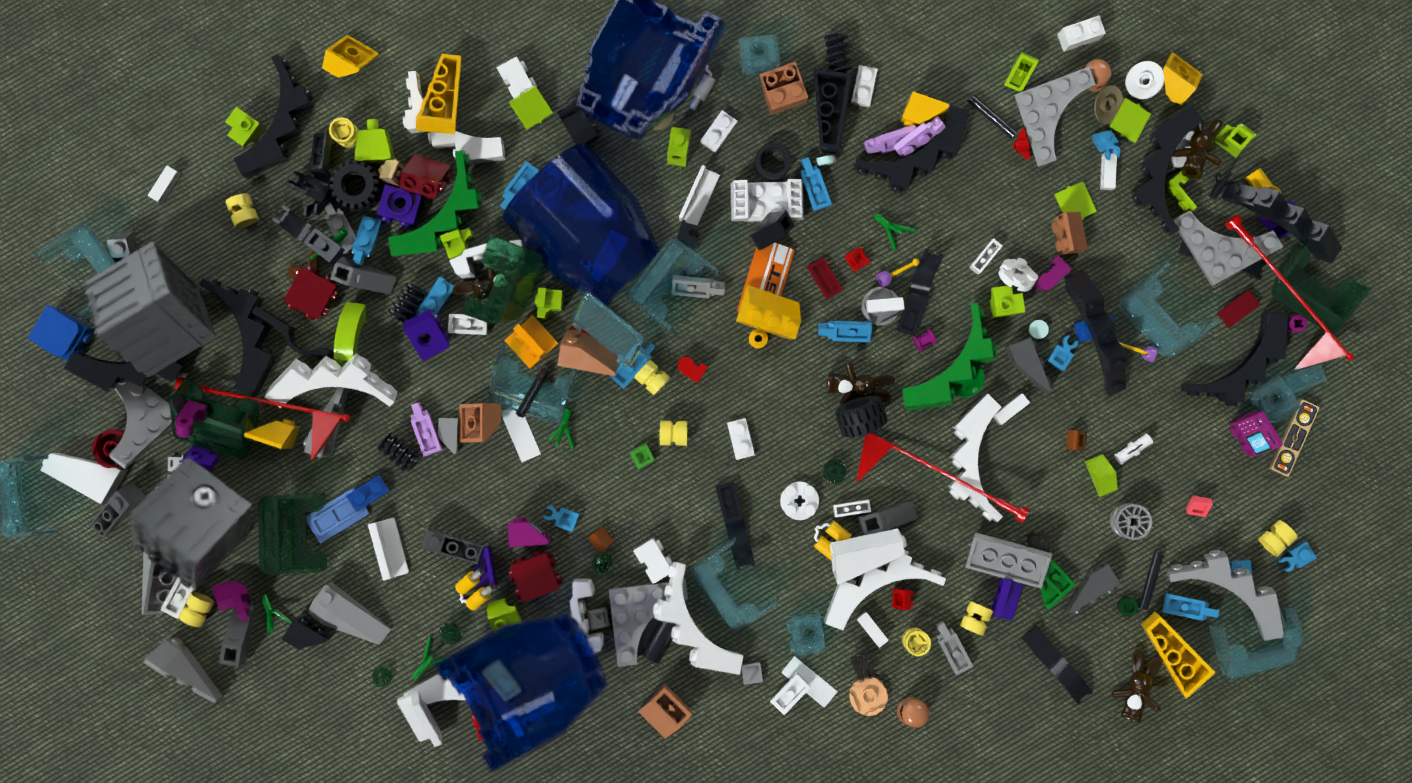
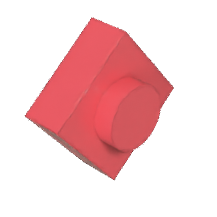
(1199, 506)

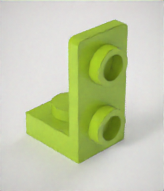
(1174, 189)

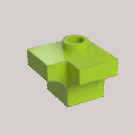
(244, 128)
(1234, 139)
(456, 242)
(548, 301)
(1005, 303)
(501, 614)

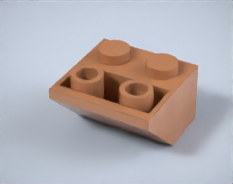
(783, 88)
(1069, 233)
(665, 711)

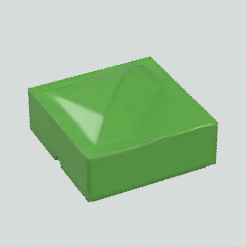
(641, 456)

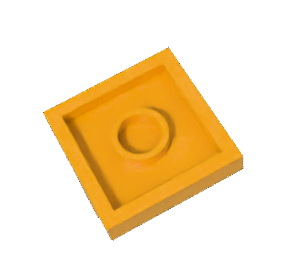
(531, 341)

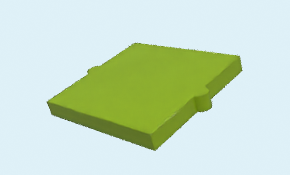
(530, 107)
(1129, 120)
(1076, 200)

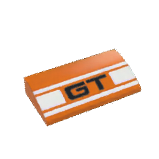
(769, 269)

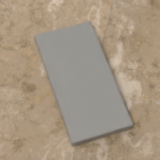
(1008, 560)

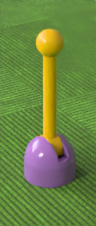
(884, 278)
(1148, 353)

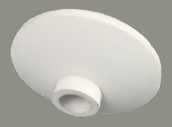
(1140, 73)

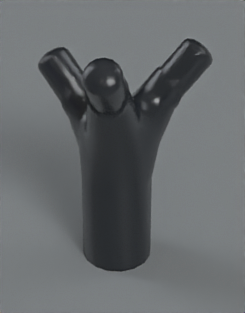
(1220, 185)

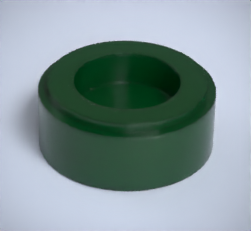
(1127, 606)

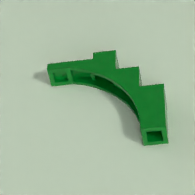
(426, 237)
(938, 390)

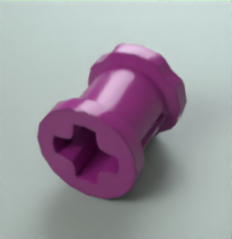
(1300, 325)
(924, 340)

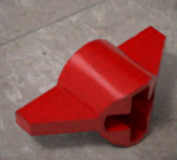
(1021, 144)

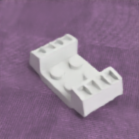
(755, 200)
(464, 263)
(584, 588)

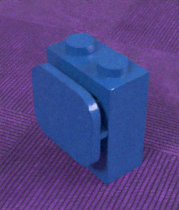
(60, 333)

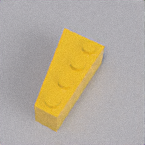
(440, 104)
(1180, 660)

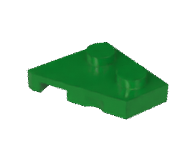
(1055, 585)

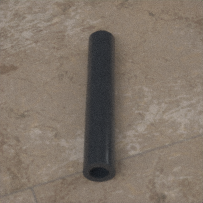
(992, 116)
(532, 392)
(1150, 581)

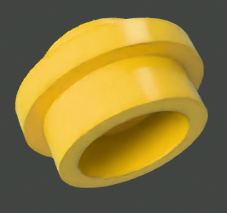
(753, 343)

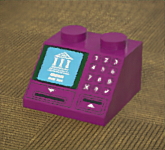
(1255, 433)
(526, 533)

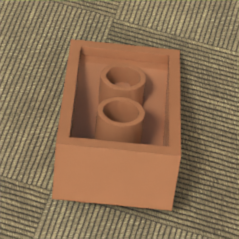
(586, 354)

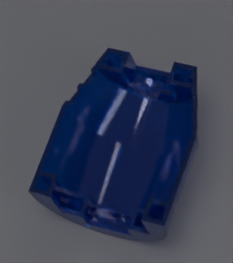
(645, 65)
(583, 224)
(556, 678)

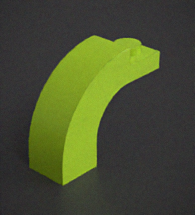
(348, 331)

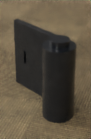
(654, 639)

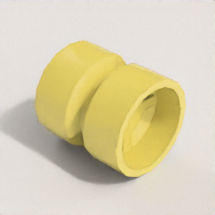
(343, 132)
(242, 210)
(652, 377)
(673, 433)
(1277, 538)
(195, 612)
(975, 625)
(916, 641)

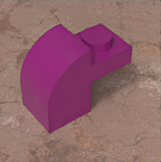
(231, 595)

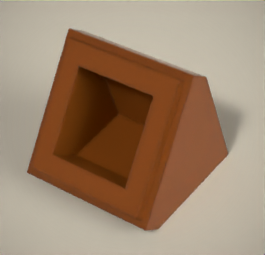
(1076, 440)
(600, 539)

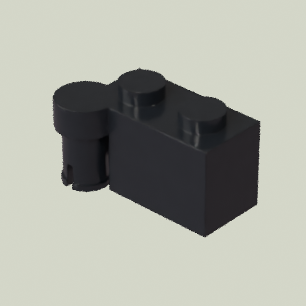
(577, 122)

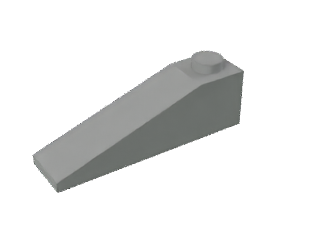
(335, 405)
(155, 586)
(341, 612)
(177, 660)

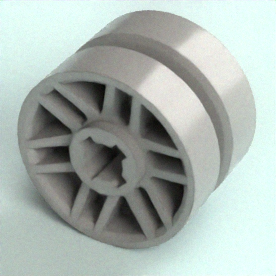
(1132, 529)

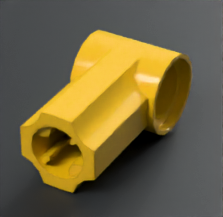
(1259, 179)

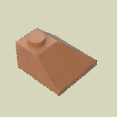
(478, 421)

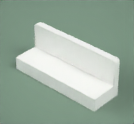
(699, 196)
(388, 548)
(420, 718)

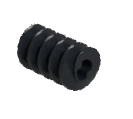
(837, 53)
(407, 302)
(398, 452)

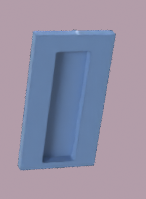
(334, 517)

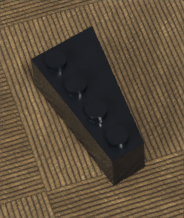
(832, 101)

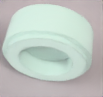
(826, 160)
(1038, 329)

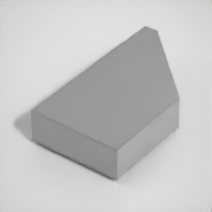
(448, 433)

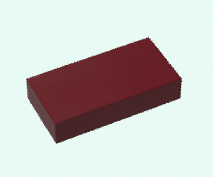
(824, 278)
(1238, 308)

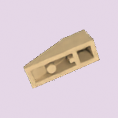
(391, 172)

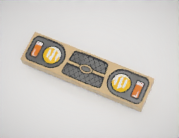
(1294, 438)

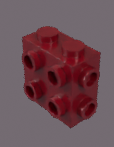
(425, 176)
(311, 293)
(535, 575)

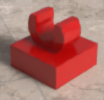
(857, 259)
(902, 599)

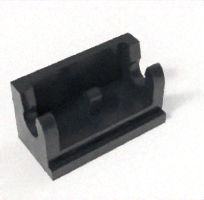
(309, 186)
(687, 235)

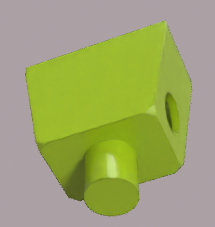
(373, 144)
(678, 146)

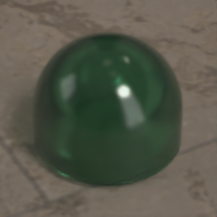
(386, 676)

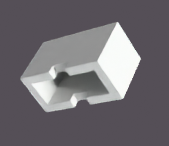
(1081, 33)
(515, 74)
(655, 560)

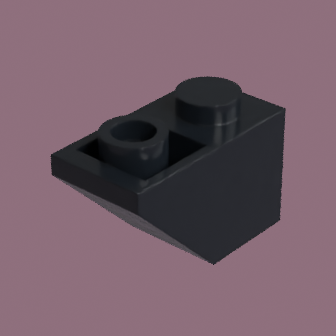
(772, 228)
(304, 634)

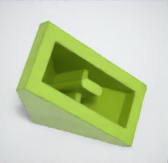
(1021, 72)
(1102, 475)

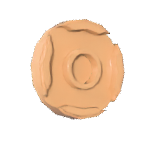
(868, 696)

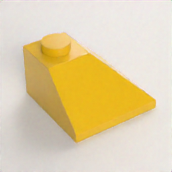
(347, 57)
(1180, 79)
(922, 109)
(277, 434)

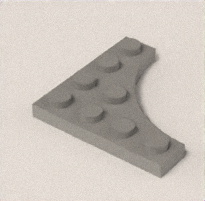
(1043, 108)
(1219, 254)
(146, 421)
(631, 613)

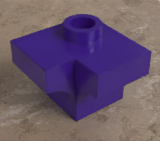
(202, 457)

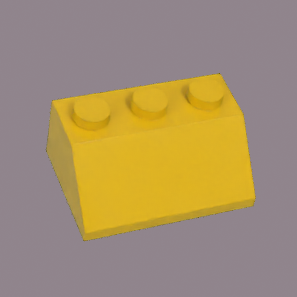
(769, 313)

